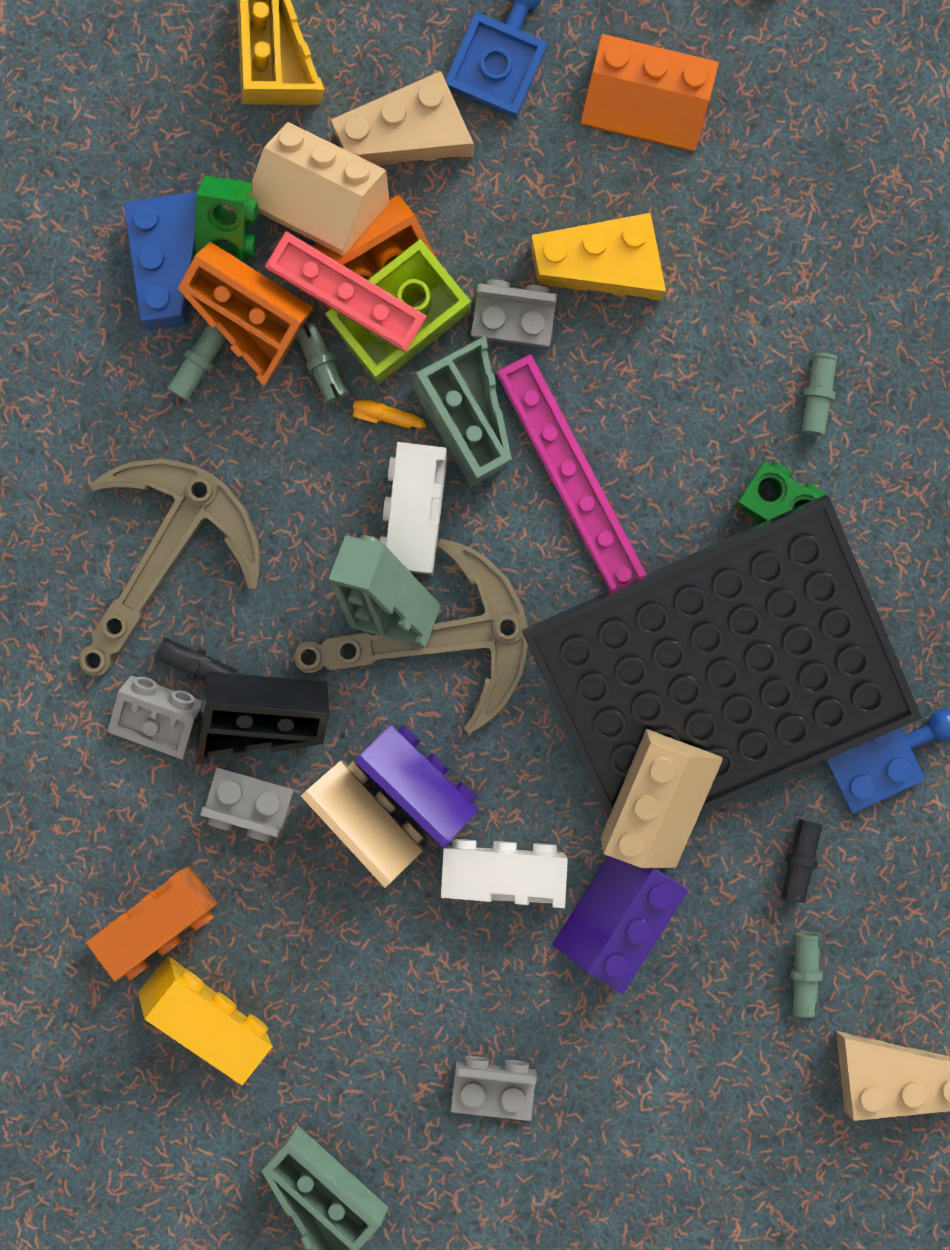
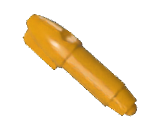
(378, 412)

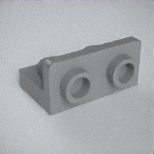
(514, 314)
(155, 716)
(247, 804)
(493, 1089)

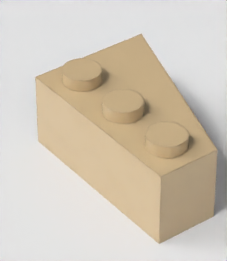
(406, 125)
(891, 1079)

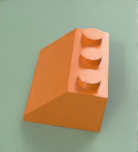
(649, 92)
(382, 241)

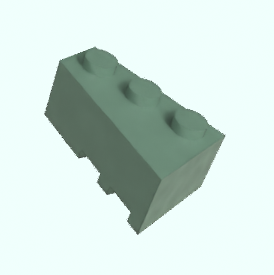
(381, 593)

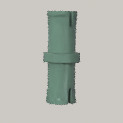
(197, 362)
(321, 364)
(819, 394)
(806, 974)

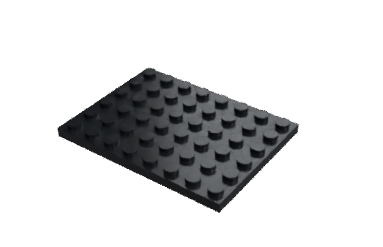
(736, 650)

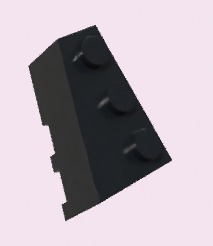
(259, 713)

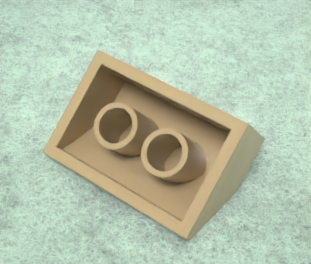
(318, 188)
(659, 802)
(364, 821)

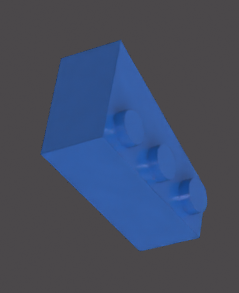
(161, 252)

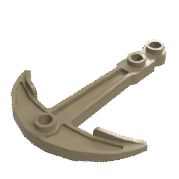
(169, 542)
(470, 633)

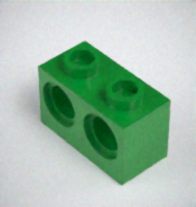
(218, 223)
(788, 493)

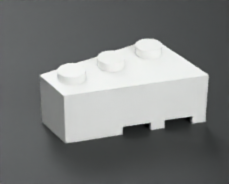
(415, 505)
(504, 873)

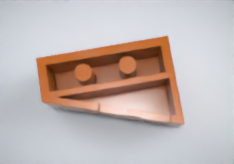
(245, 307)
(153, 925)

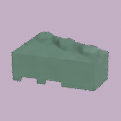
(466, 411)
(322, 1195)

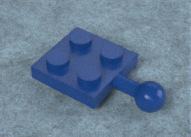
(497, 61)
(885, 763)

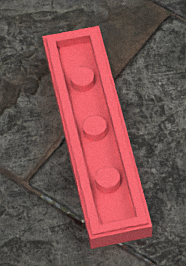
(345, 291)

